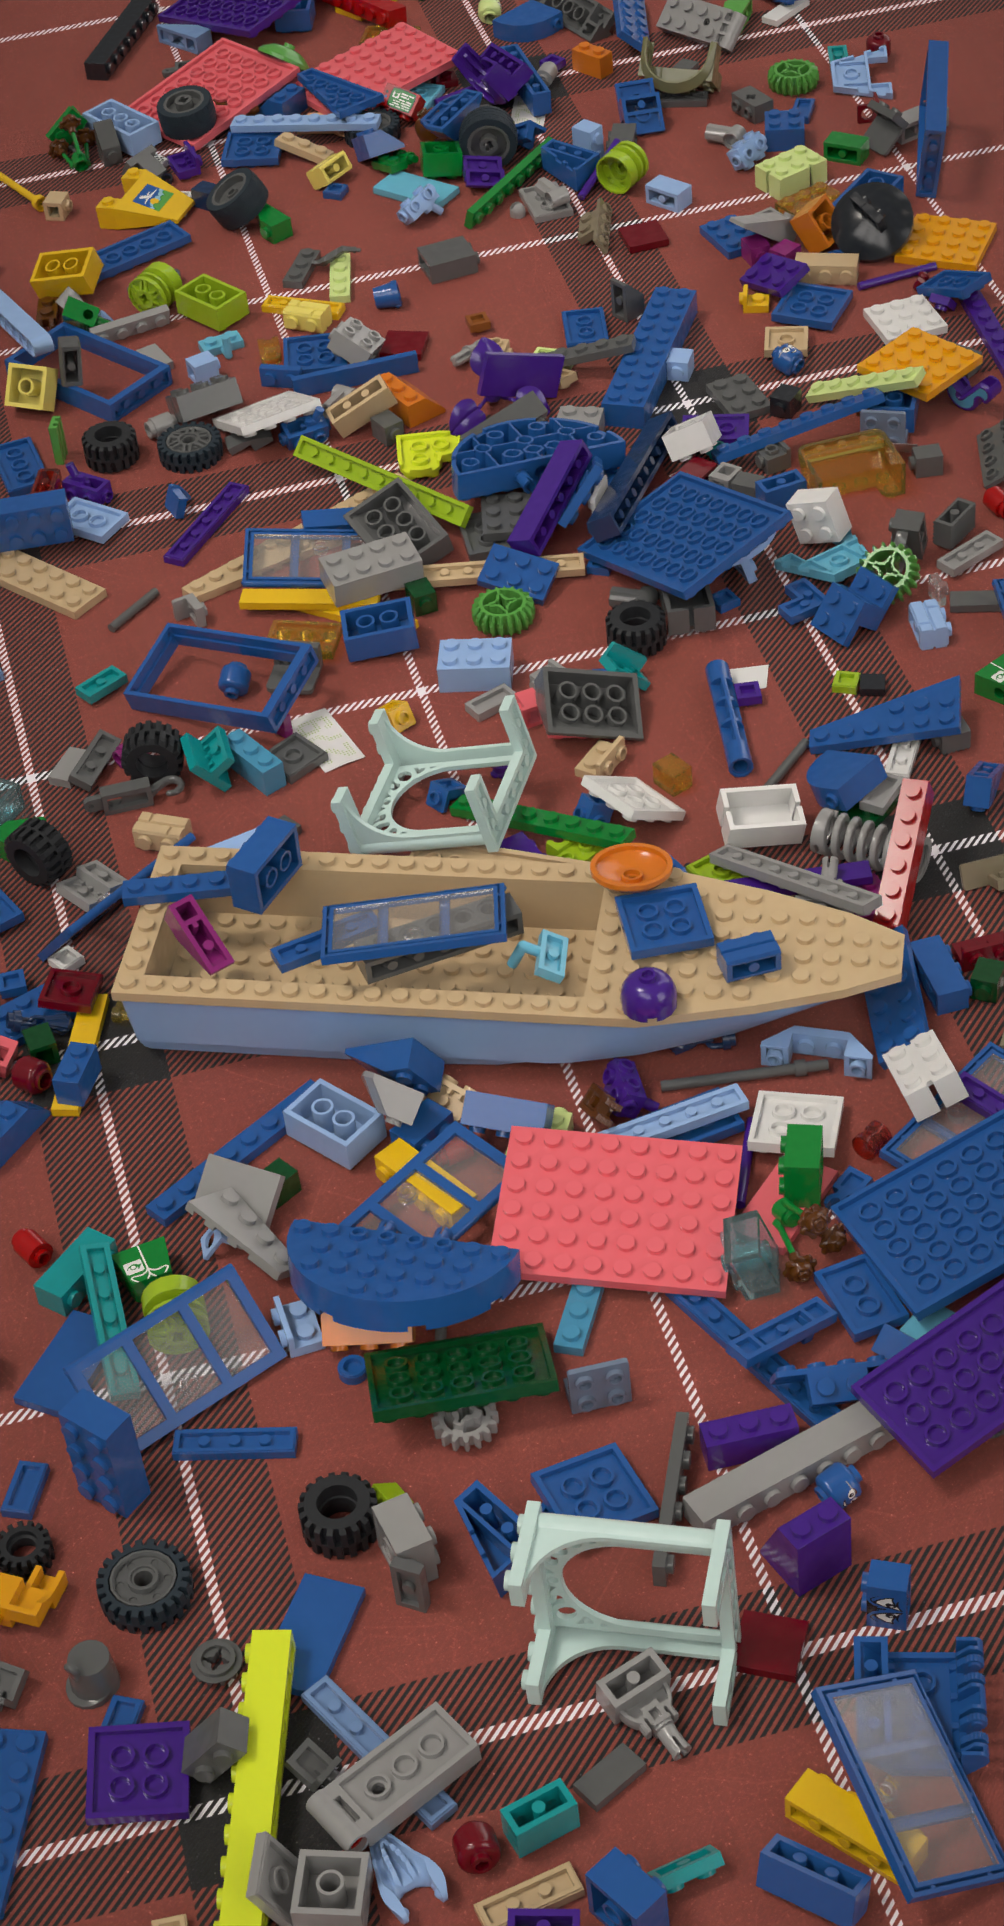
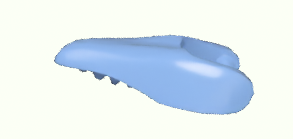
(401, 1870)

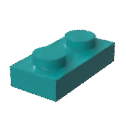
(836, 52)
(101, 684)
(696, 1864)

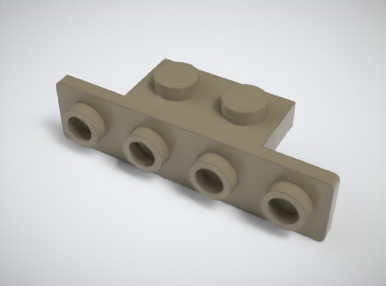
(596, 226)
(983, 873)

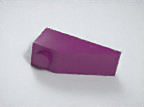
(197, 935)

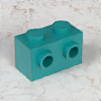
(540, 1817)

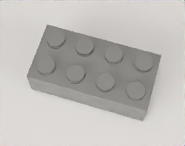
(370, 569)

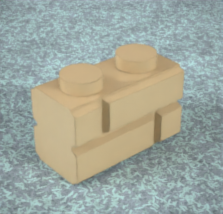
(158, 830)

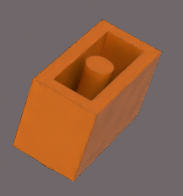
(592, 60)

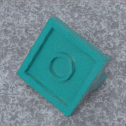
(209, 757)

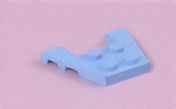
(852, 75)

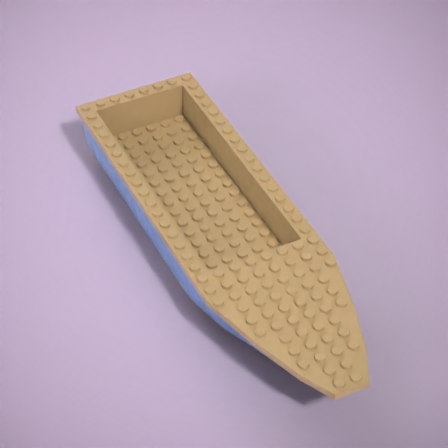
(473, 1002)

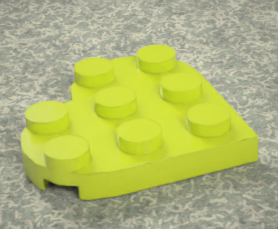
(424, 452)

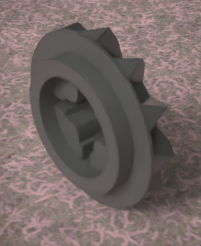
(209, 1653)

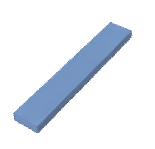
(363, 1736)

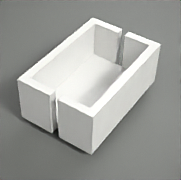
(761, 815)
(920, 1066)

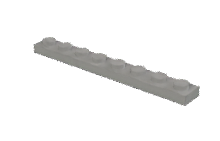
(796, 879)

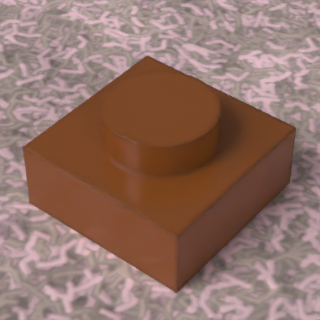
(478, 322)

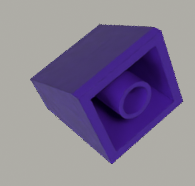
(811, 1547)

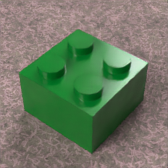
(441, 159)
(802, 1164)

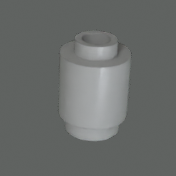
(548, 72)
(159, 423)

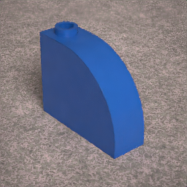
(528, 23)
(844, 778)

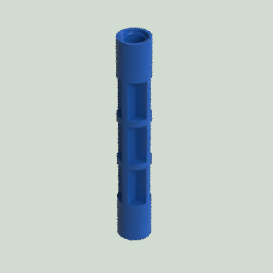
(729, 718)

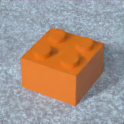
(814, 224)

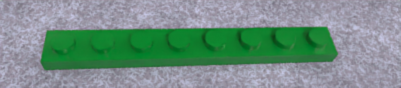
(504, 187)
(557, 825)

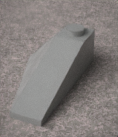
(768, 224)
(392, 1098)

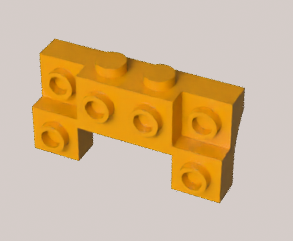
(31, 1601)

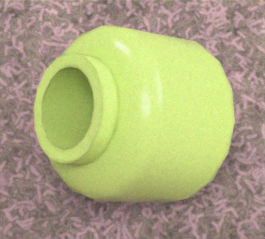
(489, 10)

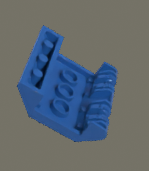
(950, 1683)

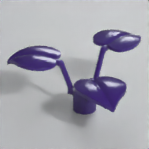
(466, 412)

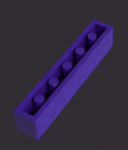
(550, 497)

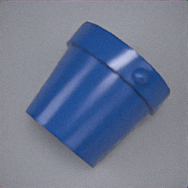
(387, 295)

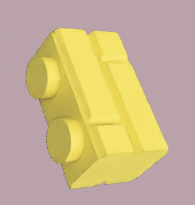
(329, 170)
(307, 316)

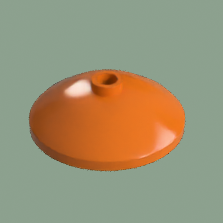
(631, 867)

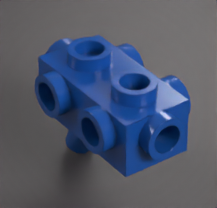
(311, 426)

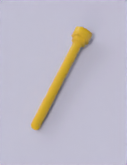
(36, 200)

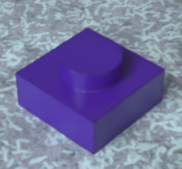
(559, 61)
(942, 303)
(748, 693)

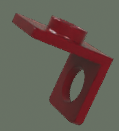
(861, 107)

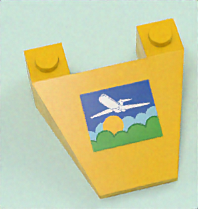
(145, 203)

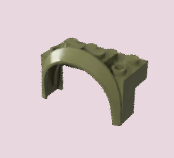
(681, 80)

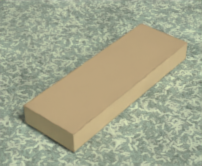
(543, 1891)

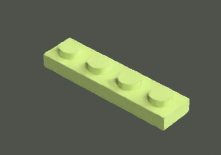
(340, 279)

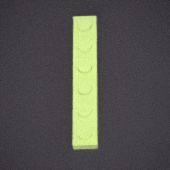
(854, 385)

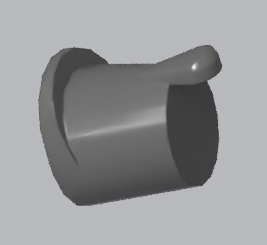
(91, 1674)

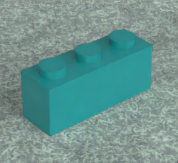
(63, 1283)

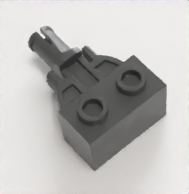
(911, 531)

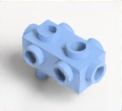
(747, 150)
(421, 201)

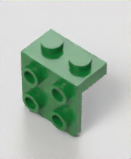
(57, 133)

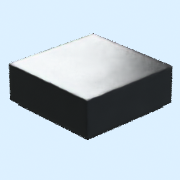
(872, 684)

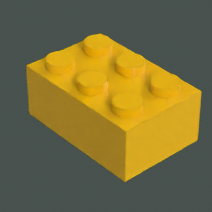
(65, 268)

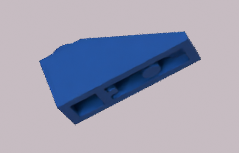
(982, 785)

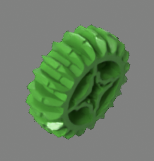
(793, 77)
(892, 557)
(503, 611)

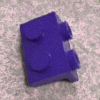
(185, 163)

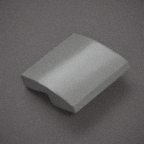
(89, 884)

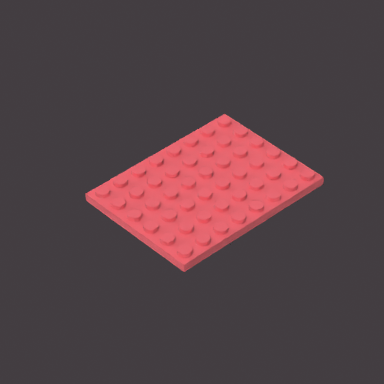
(394, 56)
(230, 75)
(618, 1210)

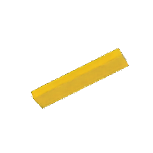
(276, 305)

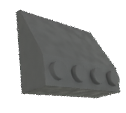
(396, 511)
(589, 703)

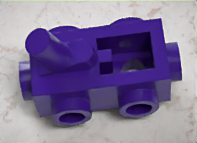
(86, 486)
(625, 1086)

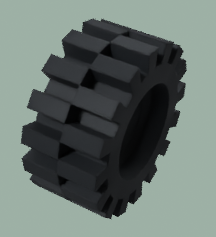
(25, 1536)

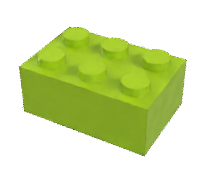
(211, 302)

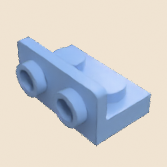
(298, 1327)

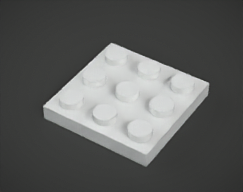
(898, 316)
(633, 798)
(778, 1109)

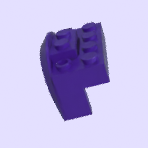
(493, 72)

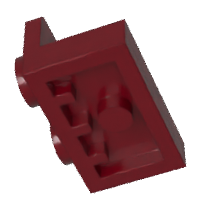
(985, 946)

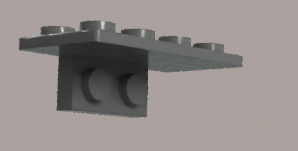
(991, 454)

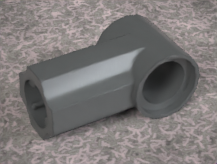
(621, 594)

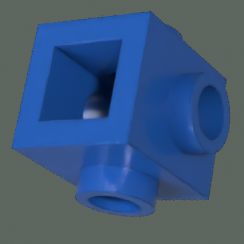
(593, 808)

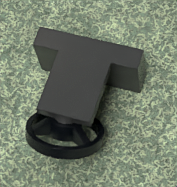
(146, 160)

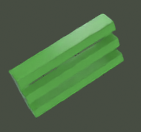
(58, 440)

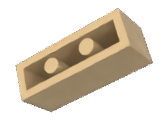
(830, 268)
(360, 405)

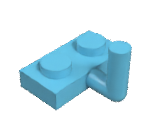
(222, 344)
(549, 954)

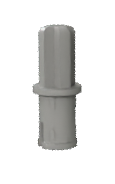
(464, 355)

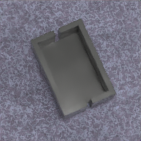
(204, 398)
(689, 614)

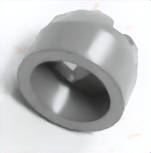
(517, 210)

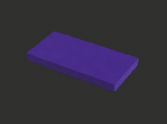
(509, 371)

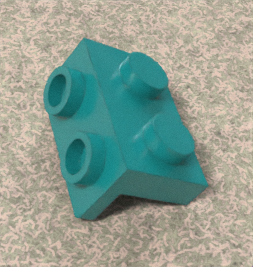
(622, 659)

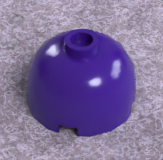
(648, 995)

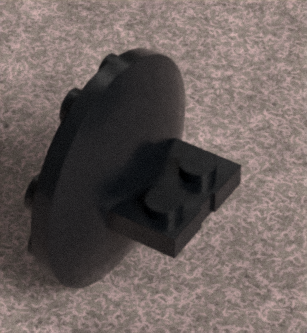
(872, 221)

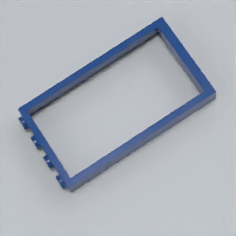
(932, 119)
(156, 374)
(301, 656)

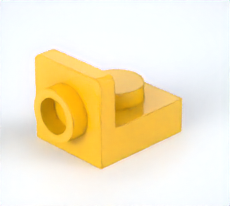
(754, 303)
(399, 714)

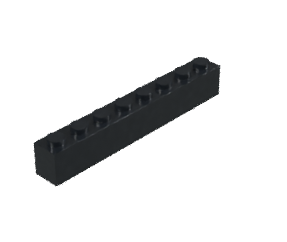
(120, 39)

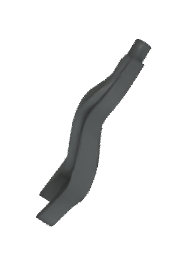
(328, 258)

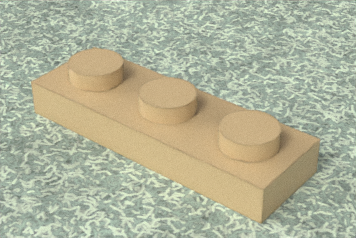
(302, 147)

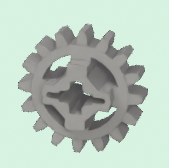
(466, 1426)

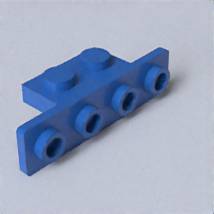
(828, 1383)

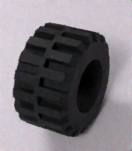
(110, 446)
(637, 627)
(156, 739)
(38, 852)
(336, 1495)

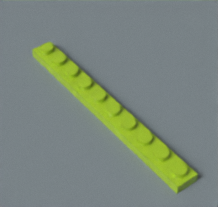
(377, 478)

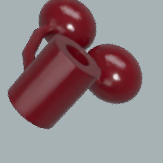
(922, 277)

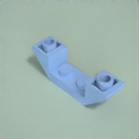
(818, 1042)

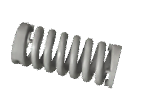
(853, 834)

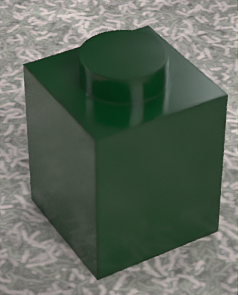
(422, 596)
(987, 980)
(41, 1043)
(291, 1183)

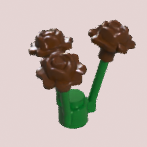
(85, 137)
(813, 1223)

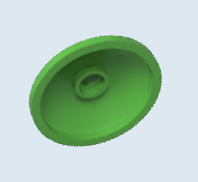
(285, 53)

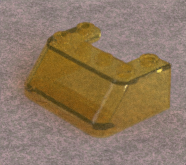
(854, 463)

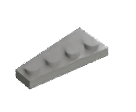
(244, 1230)

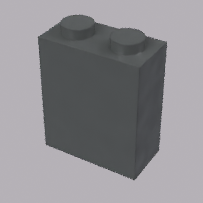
(448, 259)

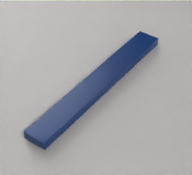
(724, 1327)

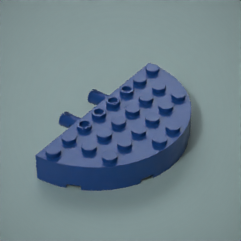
(518, 452)
(395, 1278)

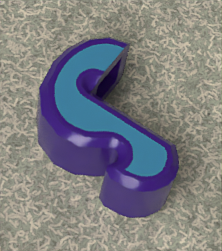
(971, 397)

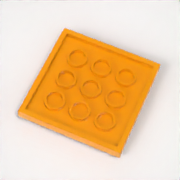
(948, 242)
(914, 348)

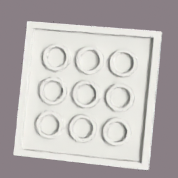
(267, 413)

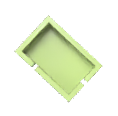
(790, 172)

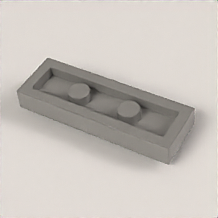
(970, 553)

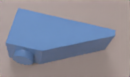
(185, 37)

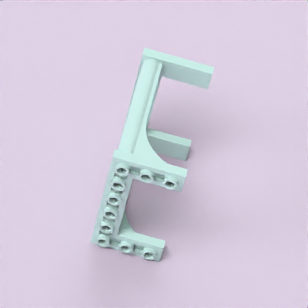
(412, 759)
(572, 1635)

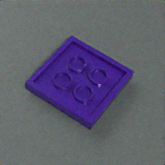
(137, 1773)

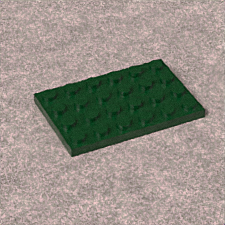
(460, 1373)

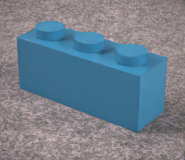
(256, 763)

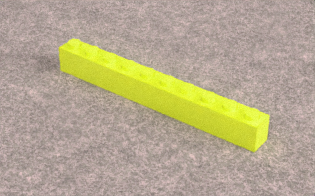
(259, 1772)

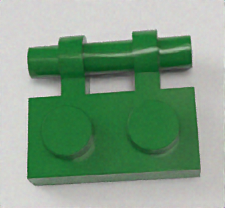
(395, 163)

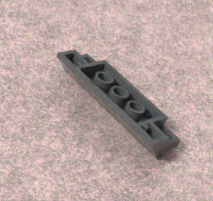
(584, 17)

